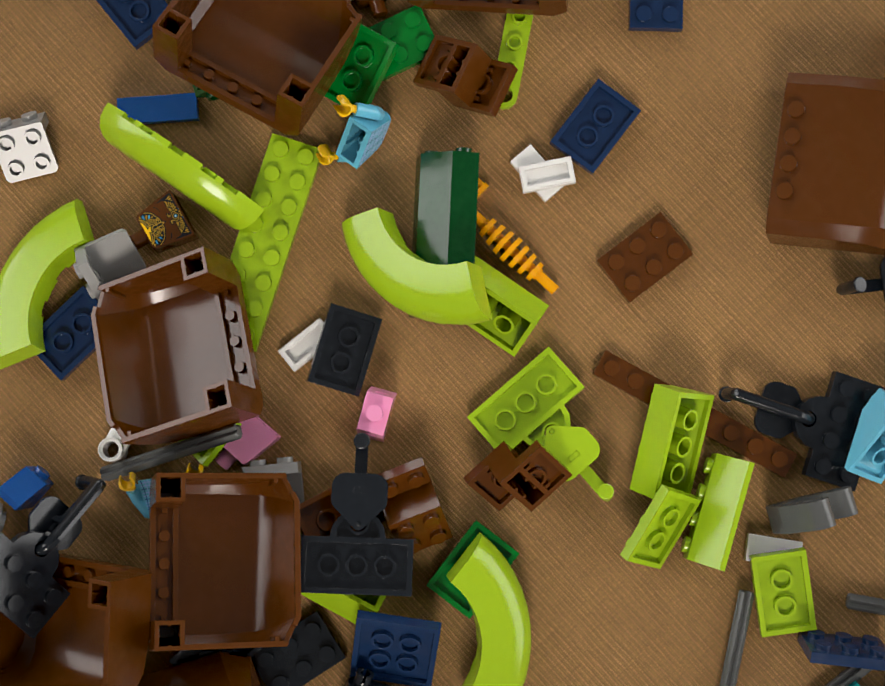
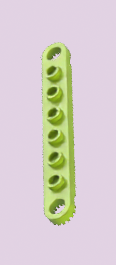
(514, 49)

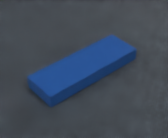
(161, 108)

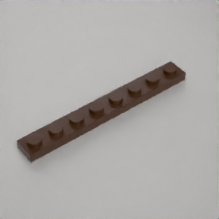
(719, 428)

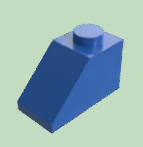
(26, 487)

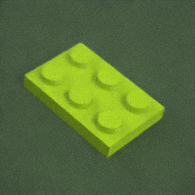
(660, 527)
(782, 592)

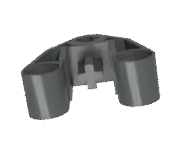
(812, 511)

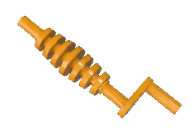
(511, 249)

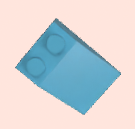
(868, 445)

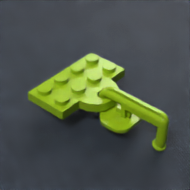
(536, 403)

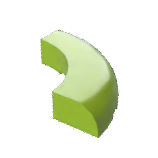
(178, 169)
(31, 277)
(421, 289)
(498, 613)

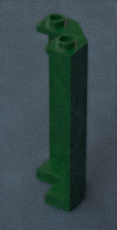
(446, 206)

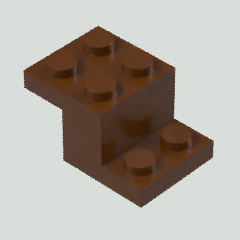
(465, 75)
(524, 476)
(414, 507)

